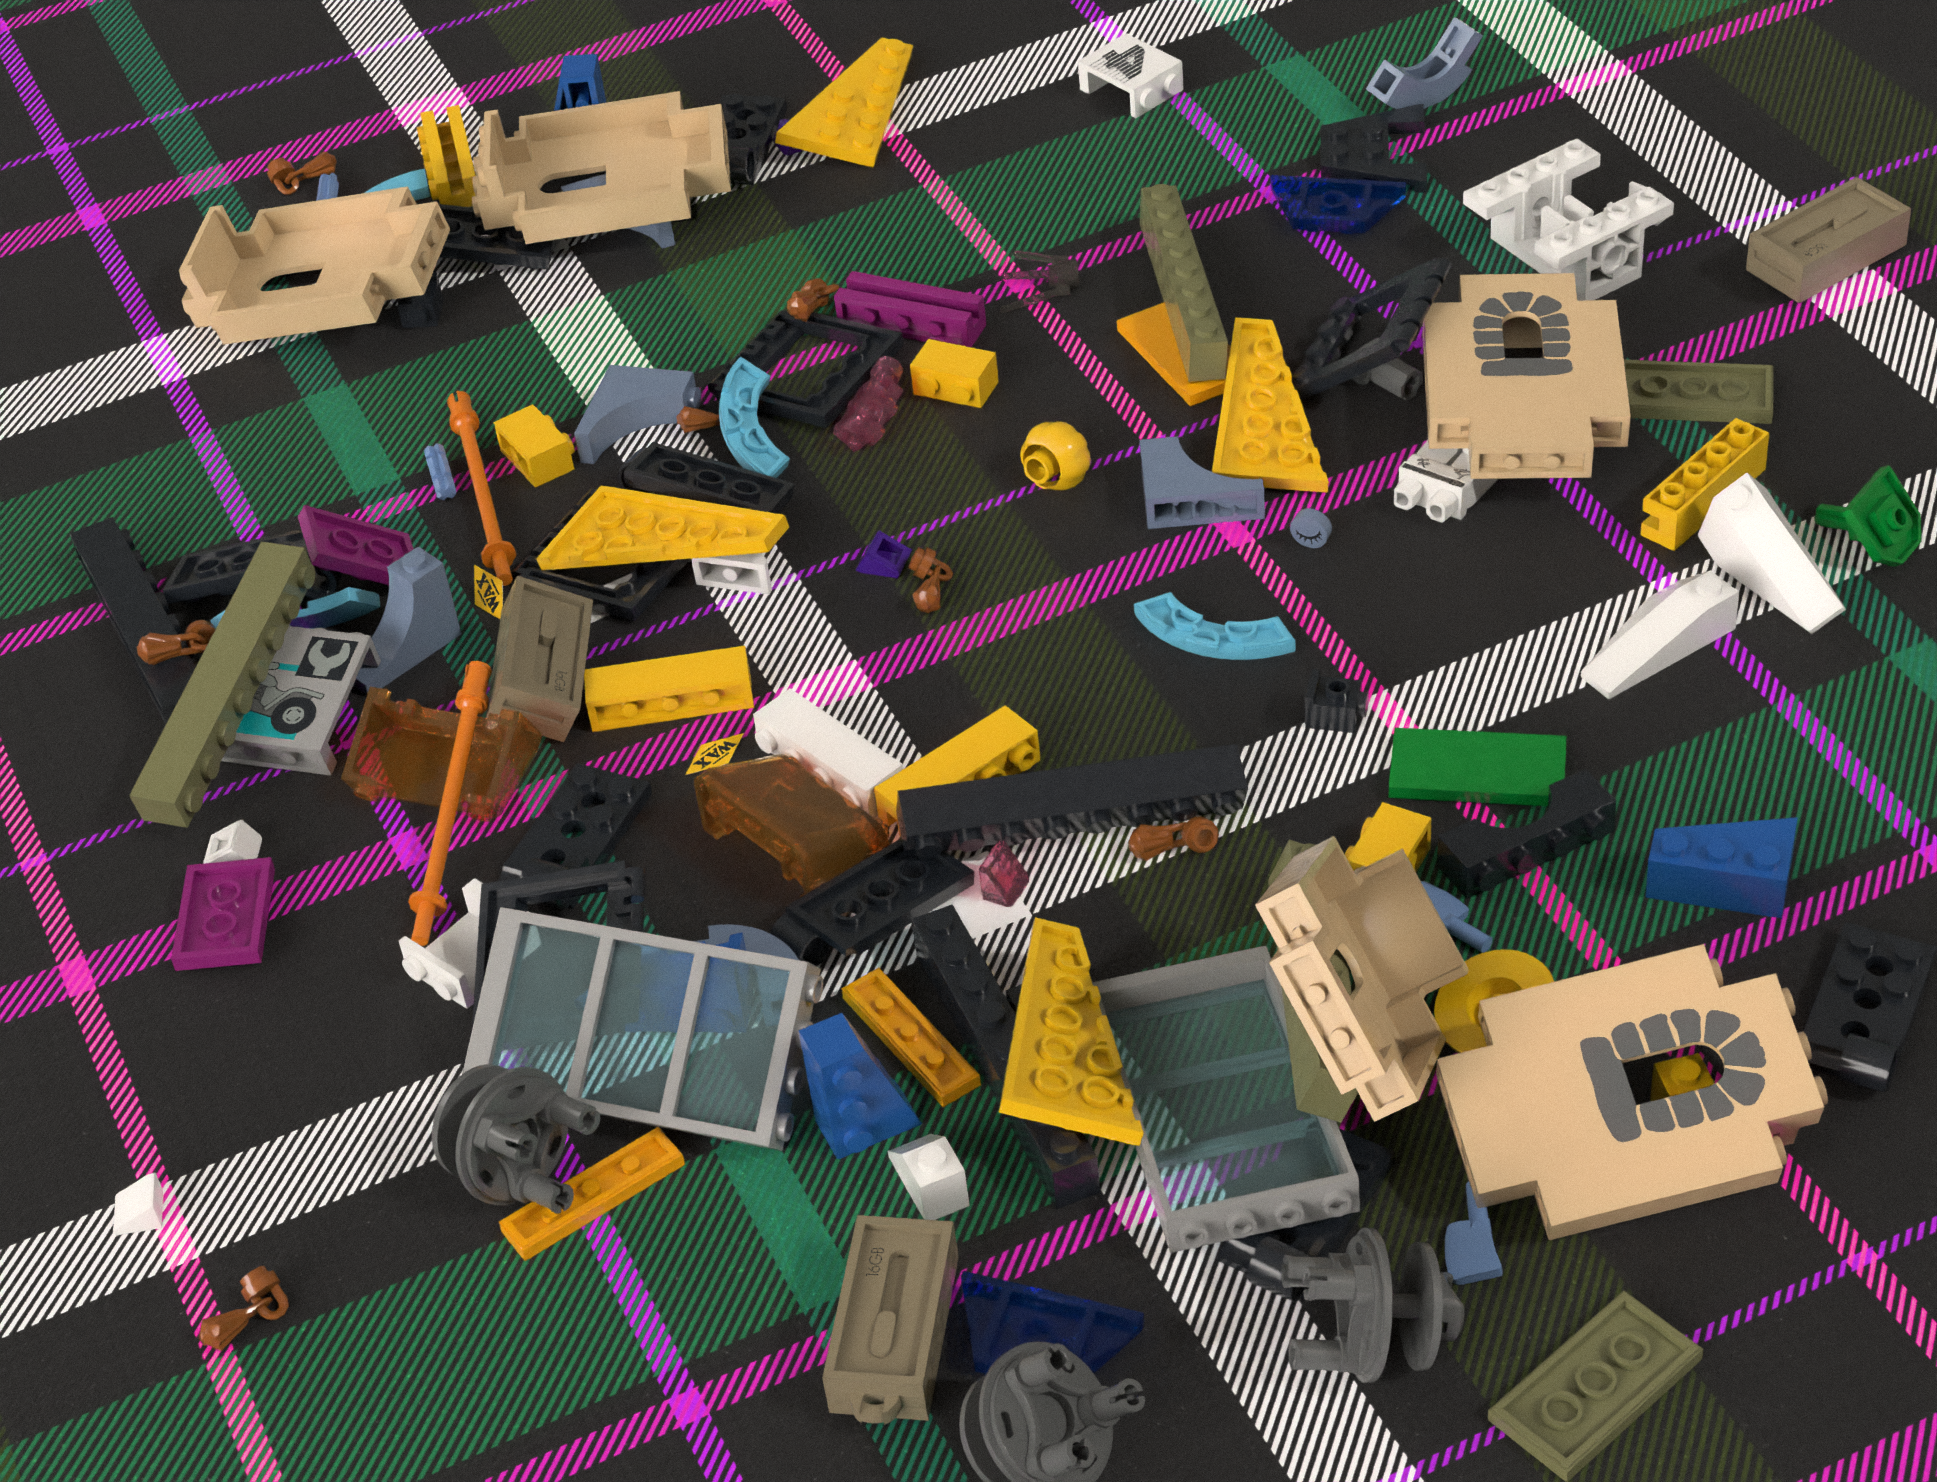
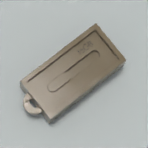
(1828, 239)
(541, 656)
(891, 1319)

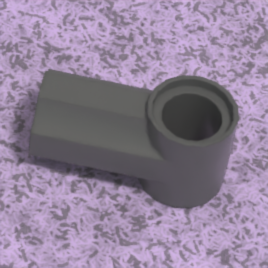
(1393, 376)

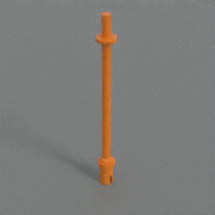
(464, 422)
(471, 702)

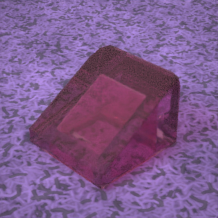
(1002, 876)

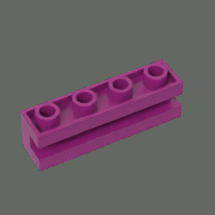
(912, 309)

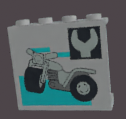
(302, 701)

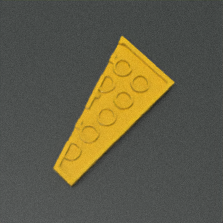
(853, 110)
(1262, 417)
(649, 527)
(1062, 1047)

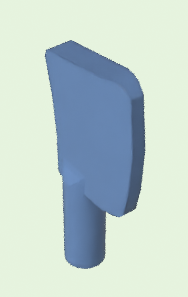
(1453, 914)
(1470, 1246)

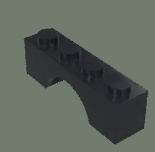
(1483, 856)

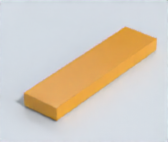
(911, 1037)
(595, 1193)

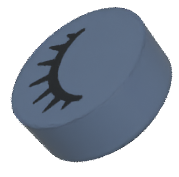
(1311, 528)

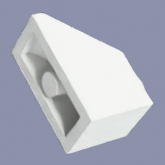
(734, 572)
(931, 1176)

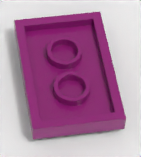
(351, 544)
(223, 914)

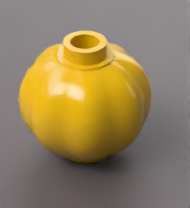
(1055, 449)

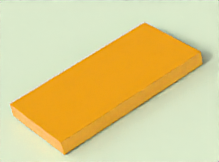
(1154, 340)

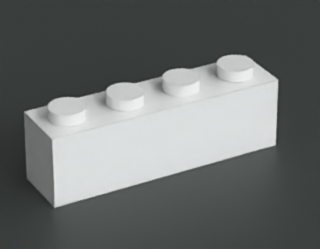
(824, 748)

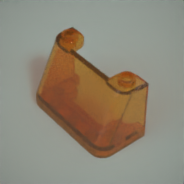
(408, 748)
(789, 816)

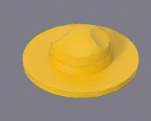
(1488, 976)

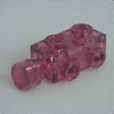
(871, 406)

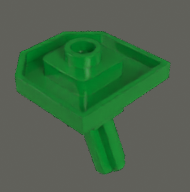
(1879, 518)

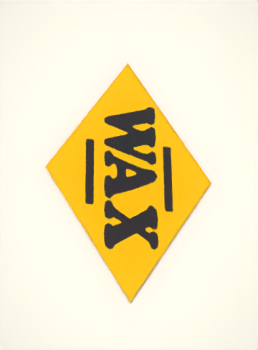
(488, 592)
(714, 754)

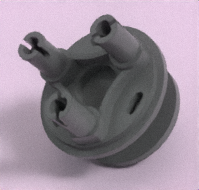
(507, 1134)
(1365, 1307)
(1042, 1417)

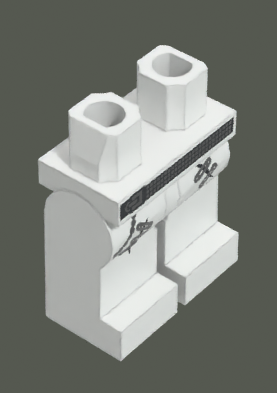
(1439, 483)

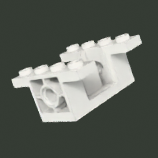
(1558, 233)

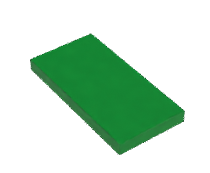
(1475, 766)

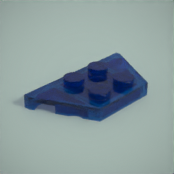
(1335, 203)
(1013, 1314)

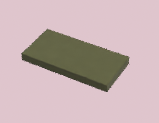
(1699, 391)
(1595, 1385)

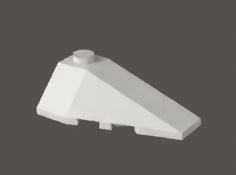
(1762, 551)
(1663, 632)

